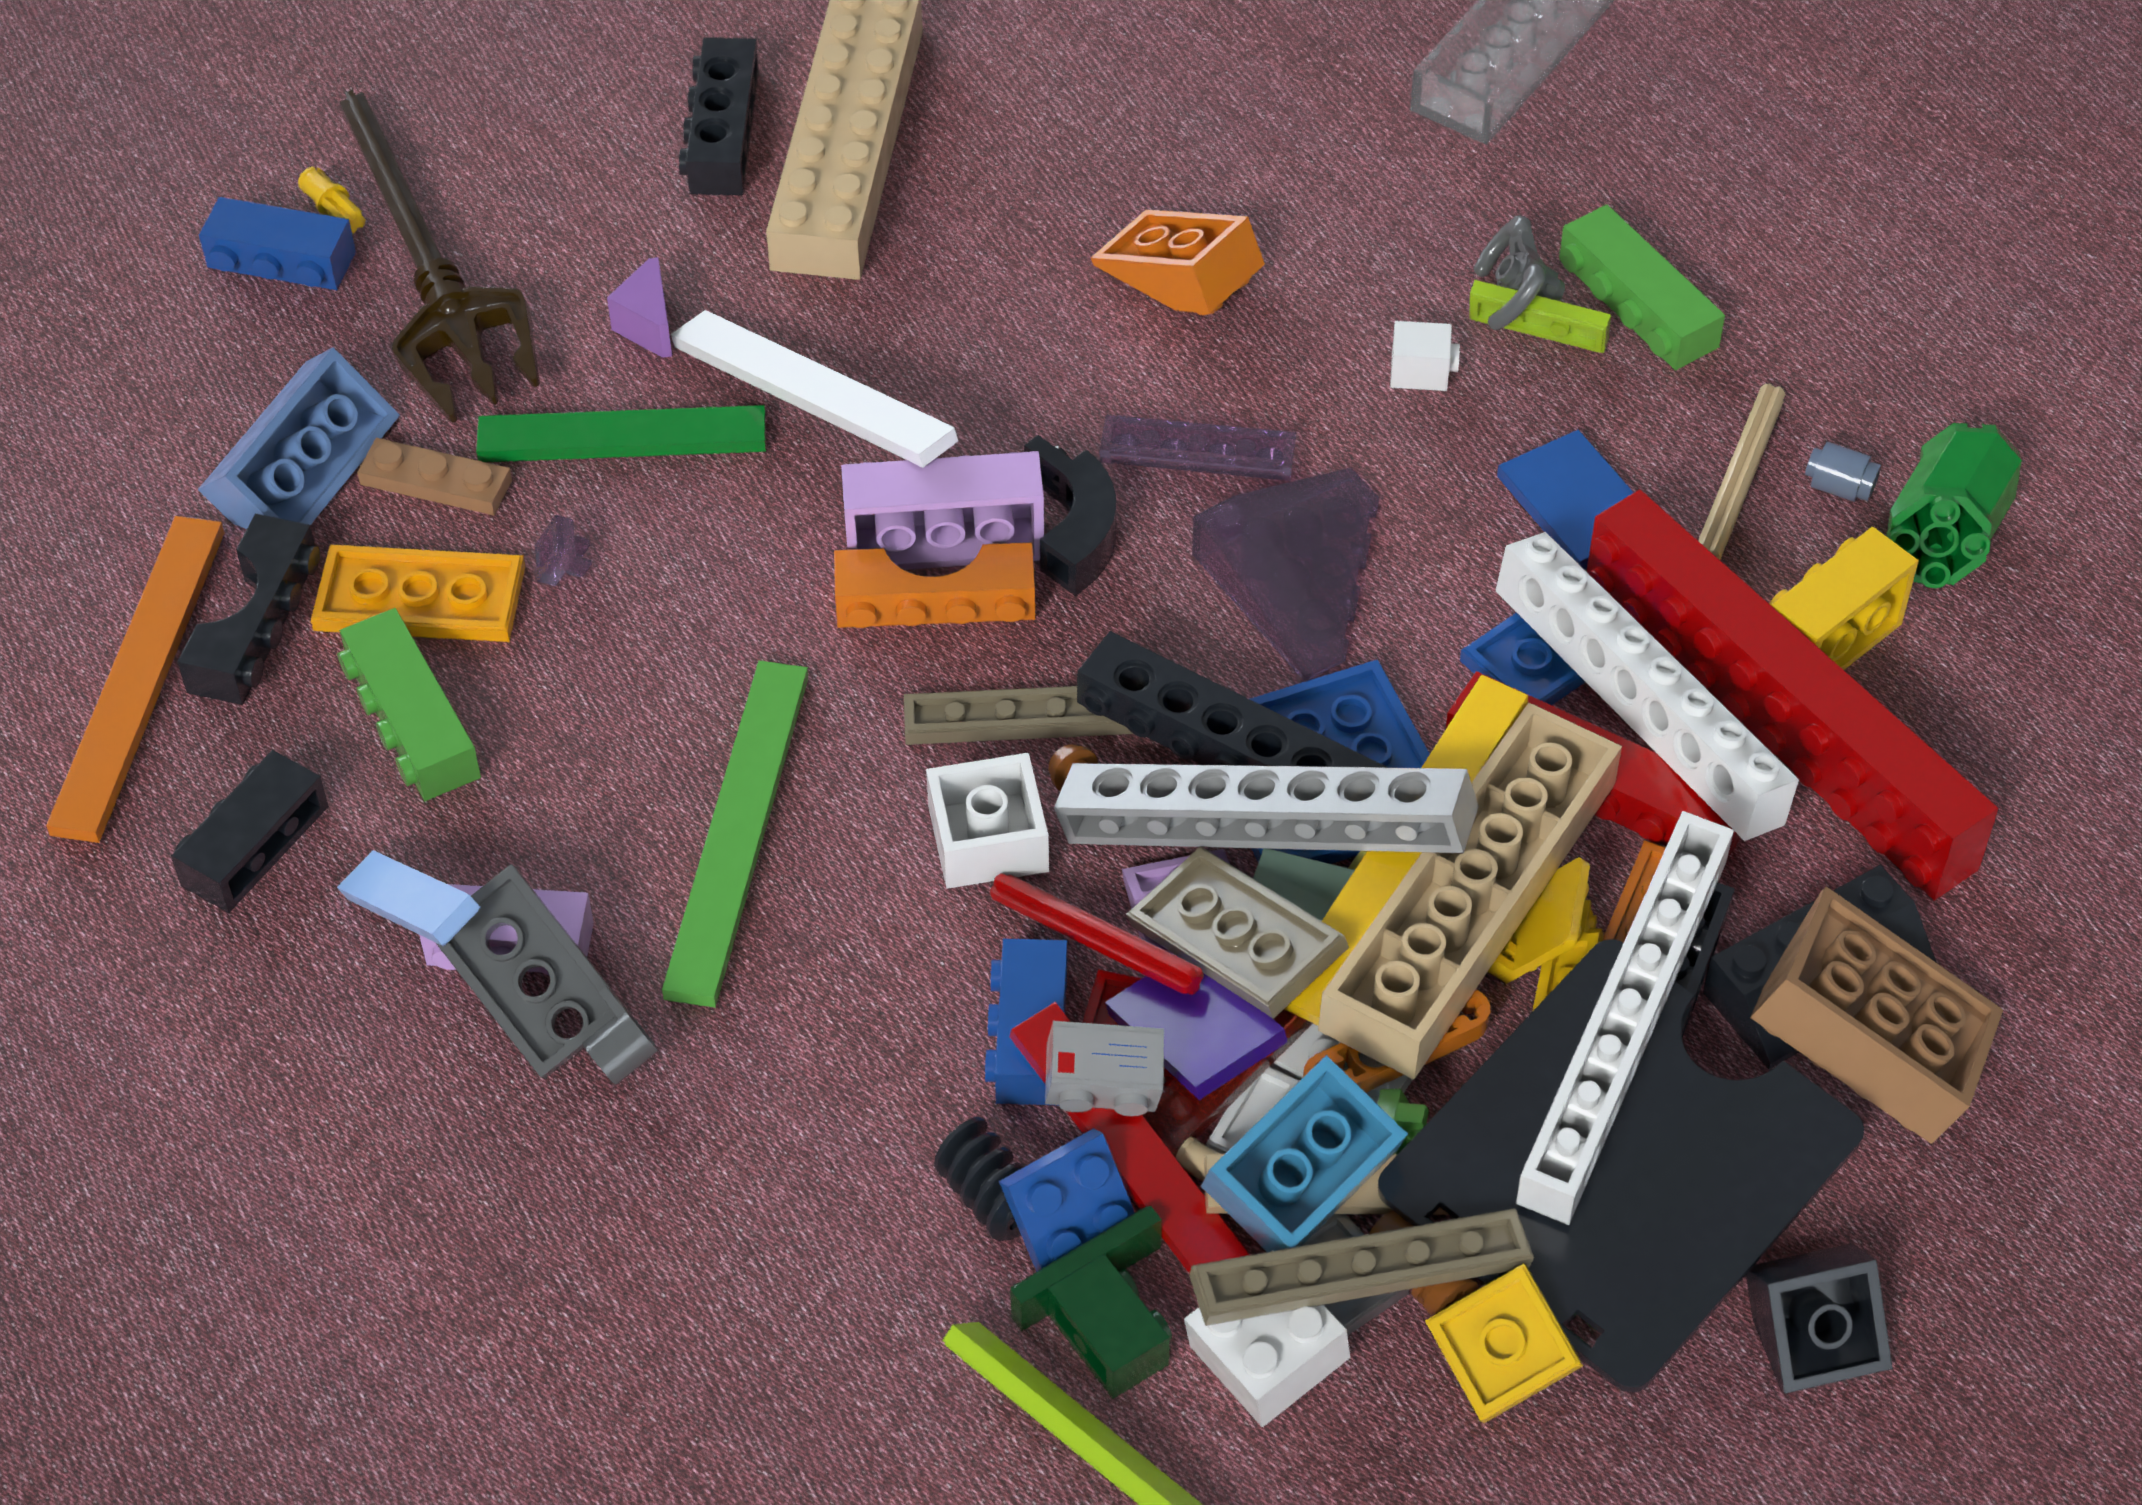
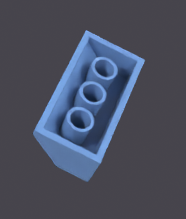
(301, 445)

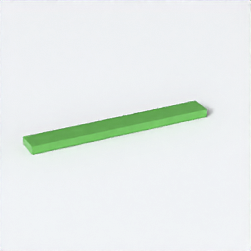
(735, 835)

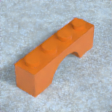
(879, 593)

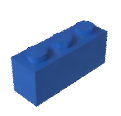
(277, 243)
(1028, 981)

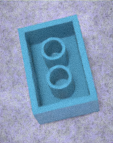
(1303, 1158)

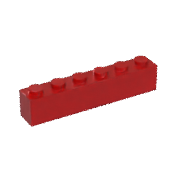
(1646, 789)

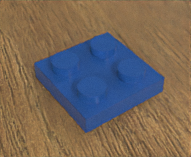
(1067, 1198)

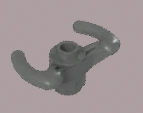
(1519, 271)

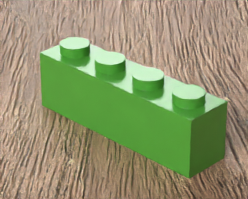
(1641, 287)
(409, 704)

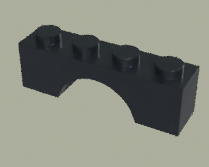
(229, 654)

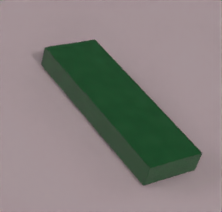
(1122, 1245)

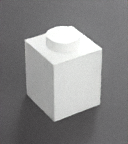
(1423, 355)

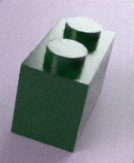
(1110, 1325)

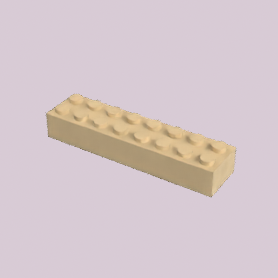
(844, 138)
(1462, 908)

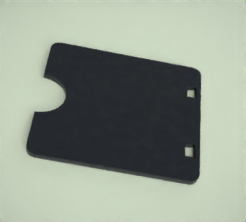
(1681, 1193)

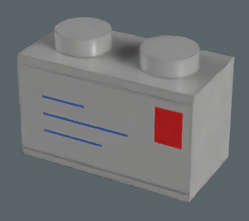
(1104, 1067)

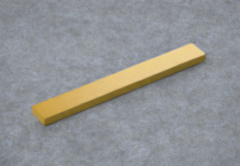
(1465, 744)

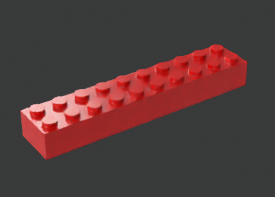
(1793, 697)

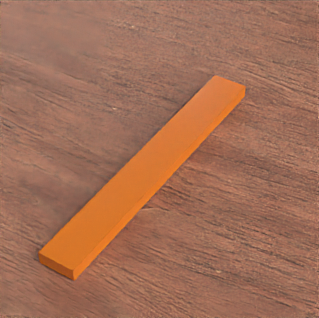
(135, 680)

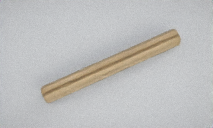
(1742, 469)

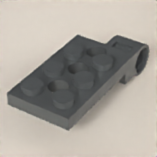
(608, 1028)

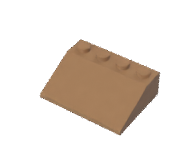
(1879, 1016)

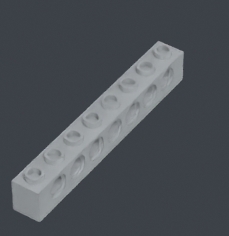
(1268, 807)

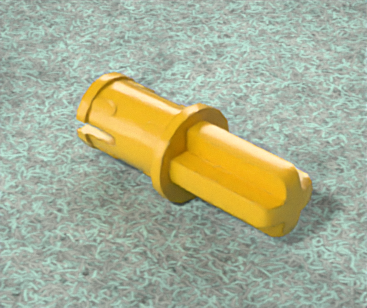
(329, 197)

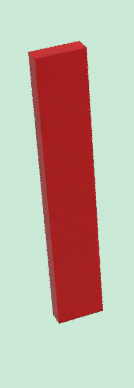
(1144, 1163)

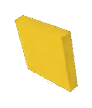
(1504, 1343)

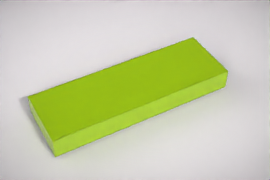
(1544, 317)

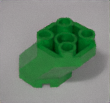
(1955, 501)

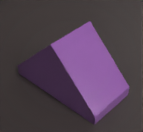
(640, 311)

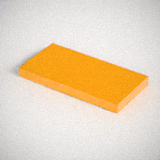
(431, 589)

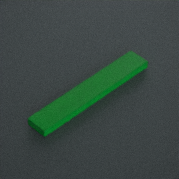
(621, 433)

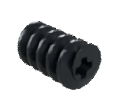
(973, 1169)

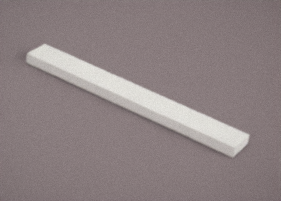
(815, 388)

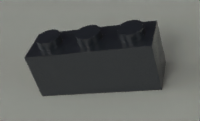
(249, 830)

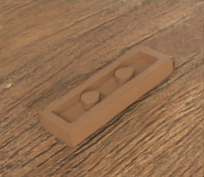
(435, 476)

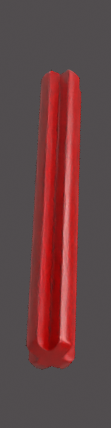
(1097, 934)

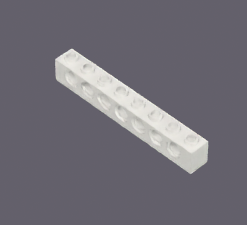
(1647, 687)
(1624, 1018)

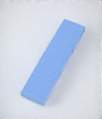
(409, 898)

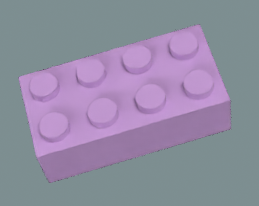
(945, 509)

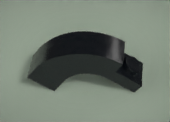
(1085, 540)

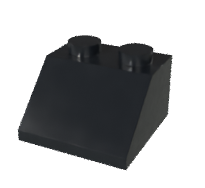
(1820, 1316)

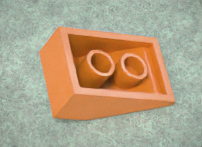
(1183, 258)

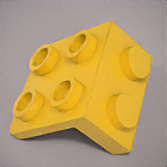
(1549, 926)

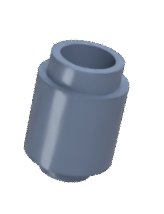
(1843, 472)

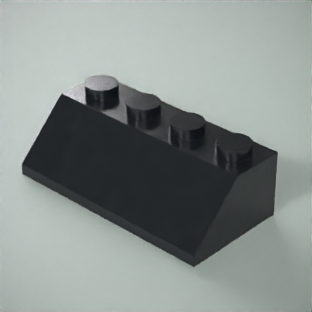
(1742, 970)

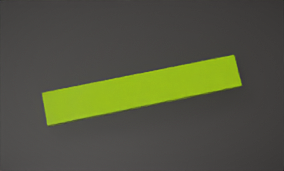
(1064, 1417)

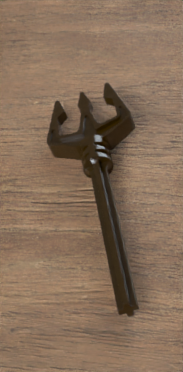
(451, 312)

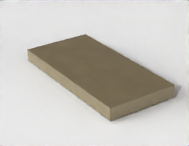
(1237, 931)

